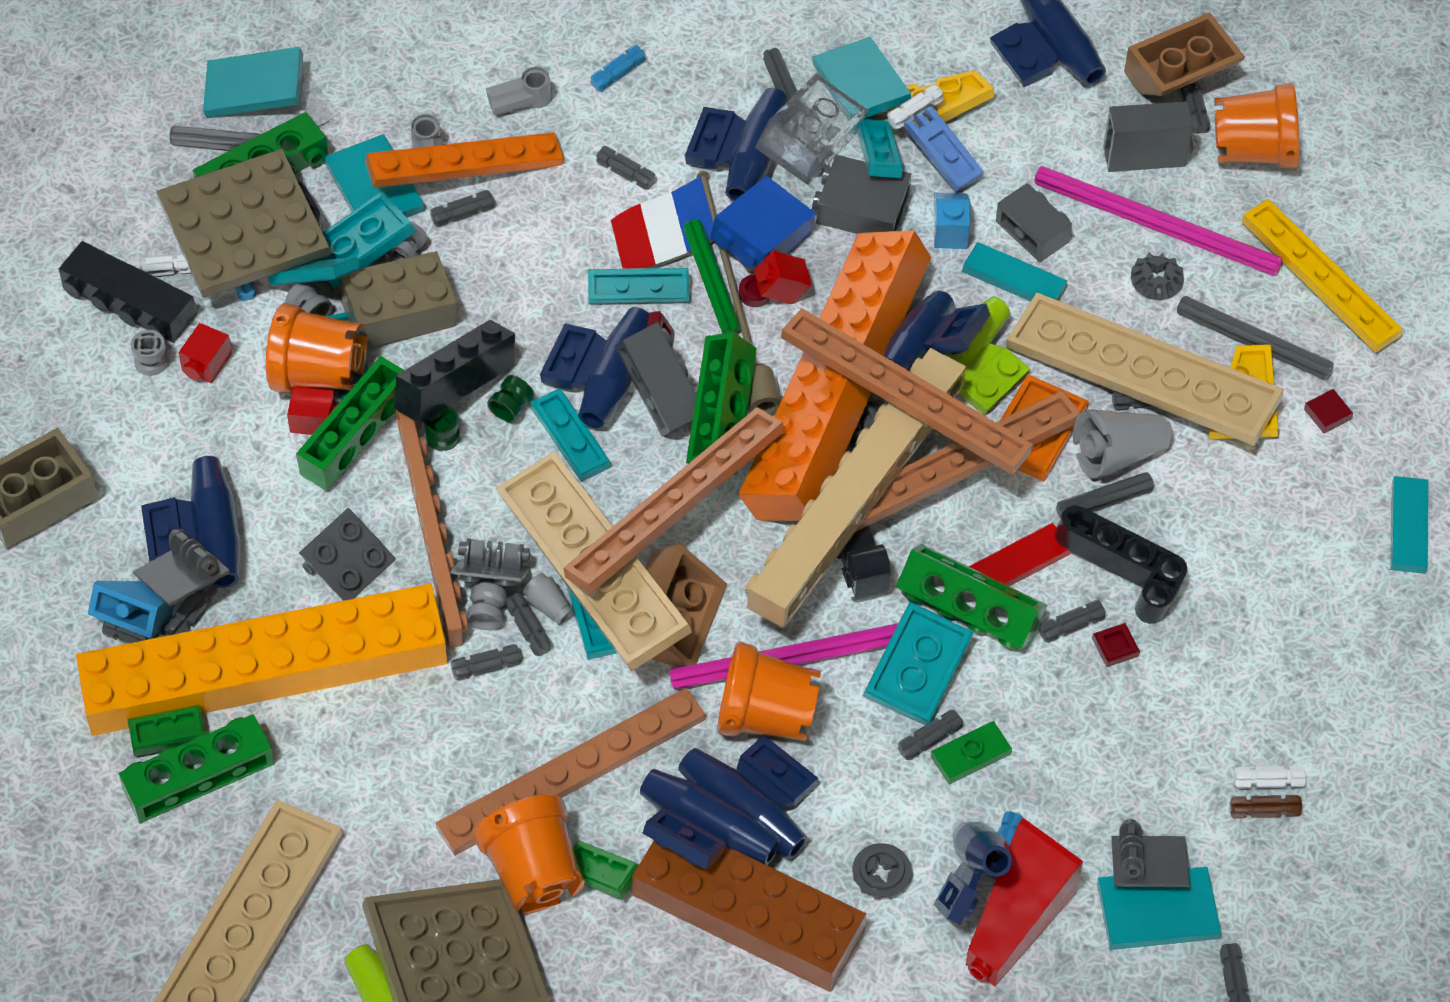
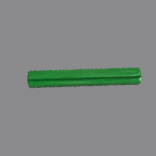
(711, 276)

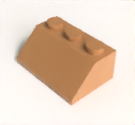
(1181, 56)
(694, 593)

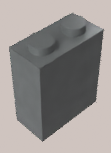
(1149, 136)
(860, 201)

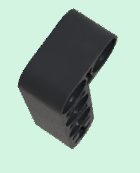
(1116, 558)
(865, 566)

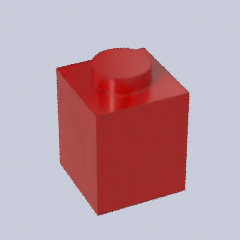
(782, 277)
(205, 353)
(309, 409)

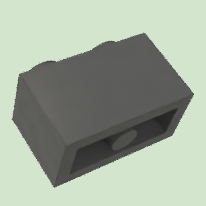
(1033, 222)

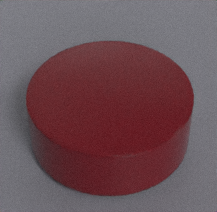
(750, 293)

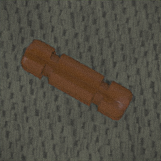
(1265, 806)

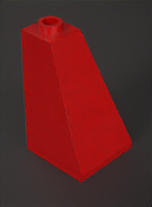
(1022, 902)

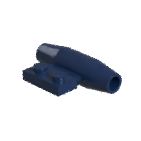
(1049, 37)
(728, 139)
(935, 327)
(589, 360)
(206, 518)
(760, 785)
(701, 823)
(981, 853)

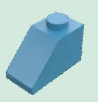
(951, 220)
(129, 607)

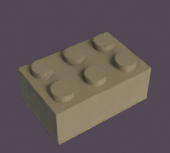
(399, 299)
(41, 486)

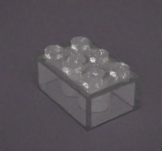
(811, 129)

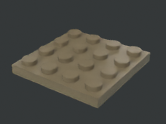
(243, 223)
(454, 945)

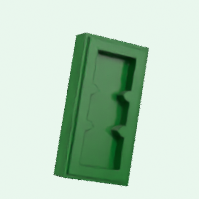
(165, 730)
(971, 752)
(604, 869)

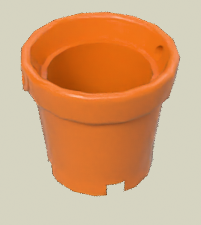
(1259, 127)
(313, 351)
(766, 696)
(531, 851)

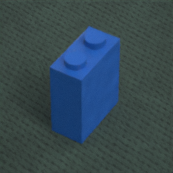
(762, 222)

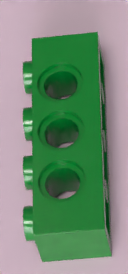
(298, 137)
(721, 390)
(350, 425)
(1022, 610)
(186, 784)

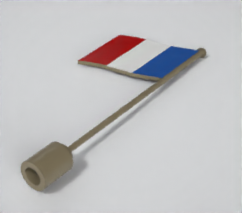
(655, 235)

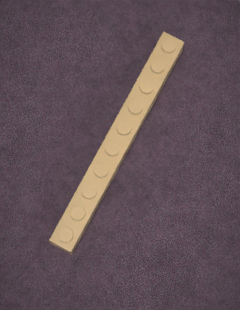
(846, 499)

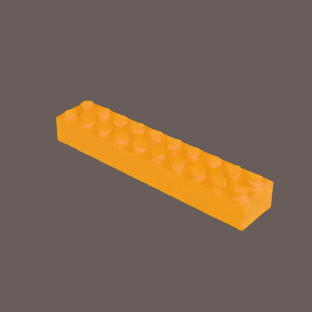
(263, 658)

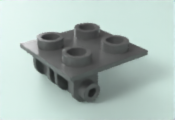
(346, 555)
(181, 570)
(505, 574)
(1148, 859)

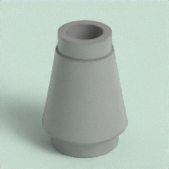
(547, 597)

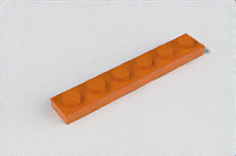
(463, 159)

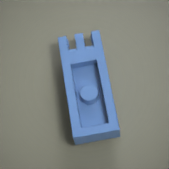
(944, 149)

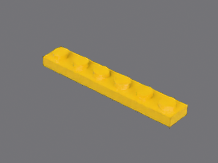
(1322, 275)

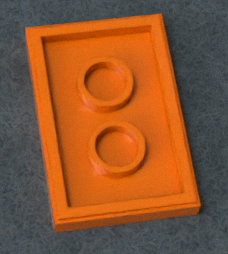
(1046, 452)

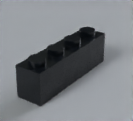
(127, 291)
(454, 371)

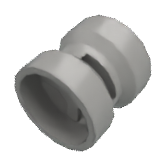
(409, 246)
(306, 296)
(149, 352)
(486, 606)

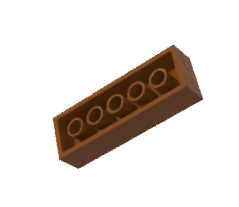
(755, 910)

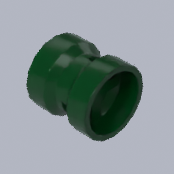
(510, 399)
(443, 430)

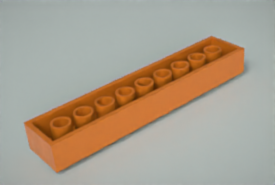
(820, 403)

